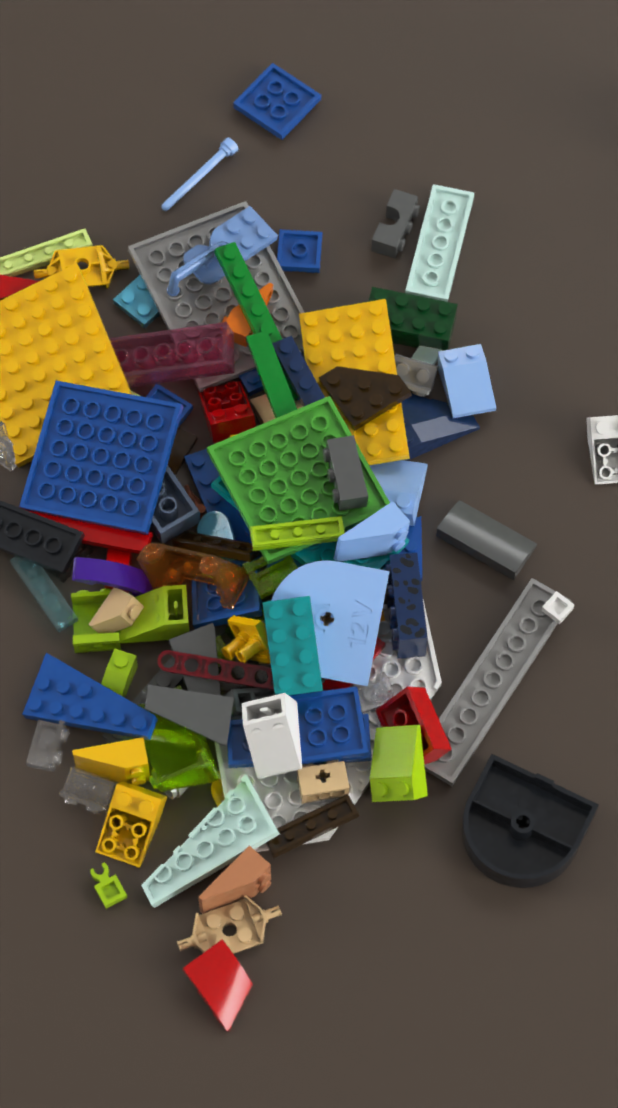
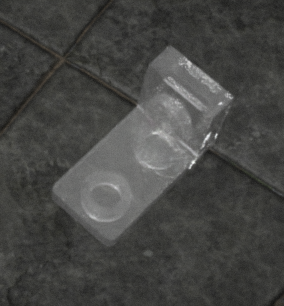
(376, 694)

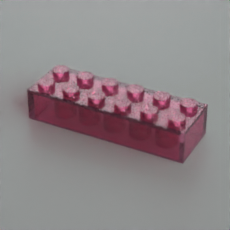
(176, 354)

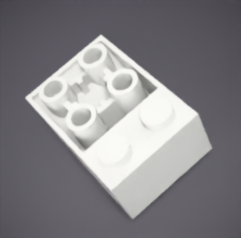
(603, 448)
(273, 734)

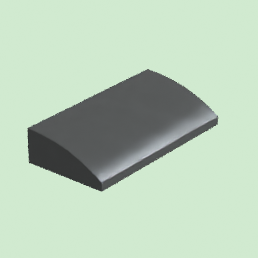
(485, 539)

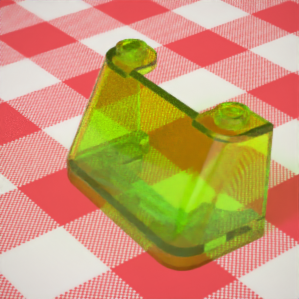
(178, 756)

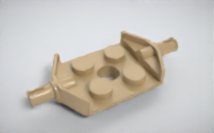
(243, 915)

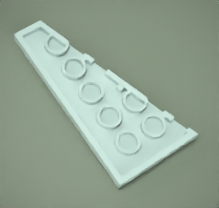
(213, 843)

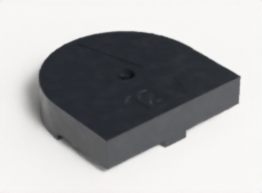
(515, 797)

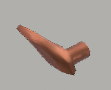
(196, 500)

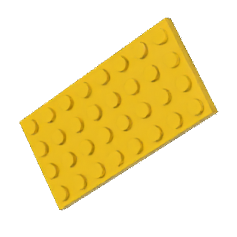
(358, 339)

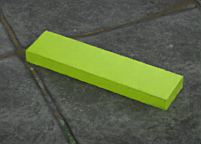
(296, 533)

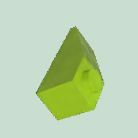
(120, 672)

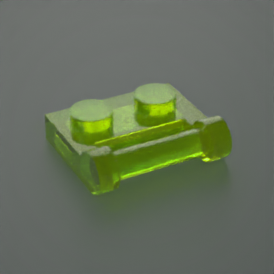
(270, 578)

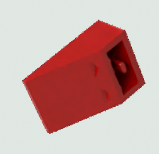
(226, 410)

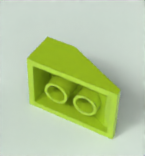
(398, 764)

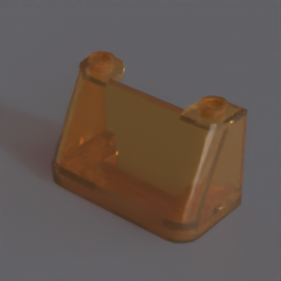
(170, 565)

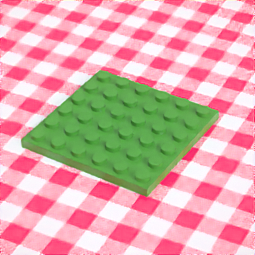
(281, 473)

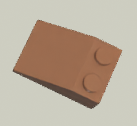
(243, 877)

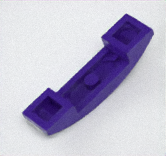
(110, 574)

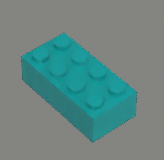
(292, 646)

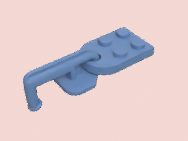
(244, 229)

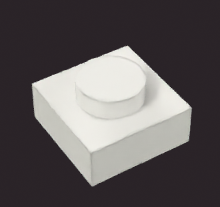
(557, 607)

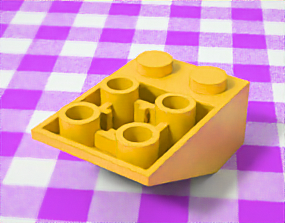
(130, 823)

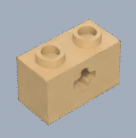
(313, 789)

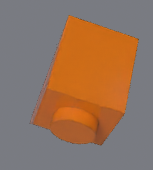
(237, 319)

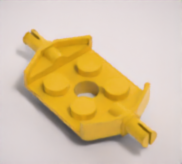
(99, 261)

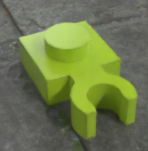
(108, 888)

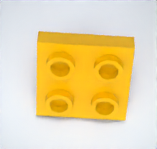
(249, 640)

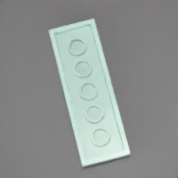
(440, 243)

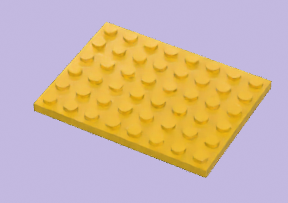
(49, 337)

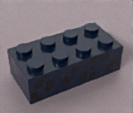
(406, 606)

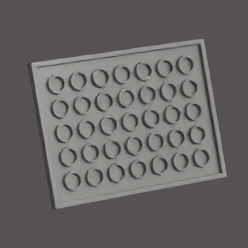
(209, 304)

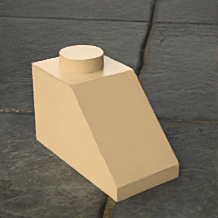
(116, 612)

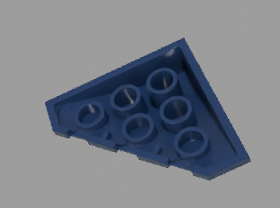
(432, 425)

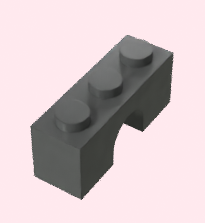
(390, 238)

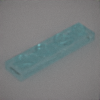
(45, 593)

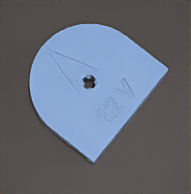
(354, 601)

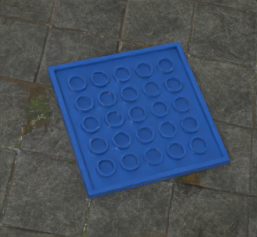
(101, 457)

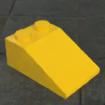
(116, 761)

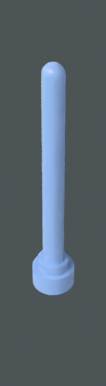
(227, 148)

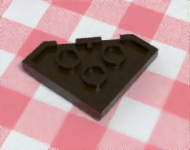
(363, 393)

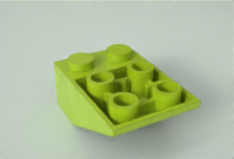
(161, 618)

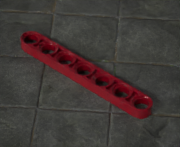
(224, 676)

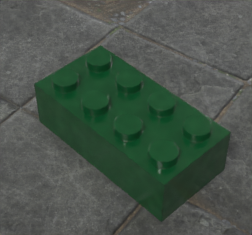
(418, 319)

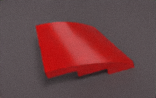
(220, 982)

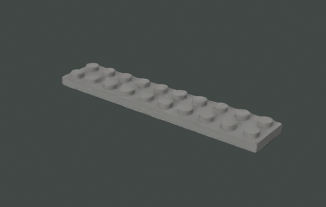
(493, 679)

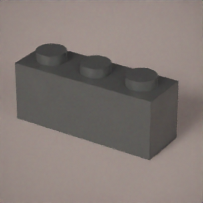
(345, 473)

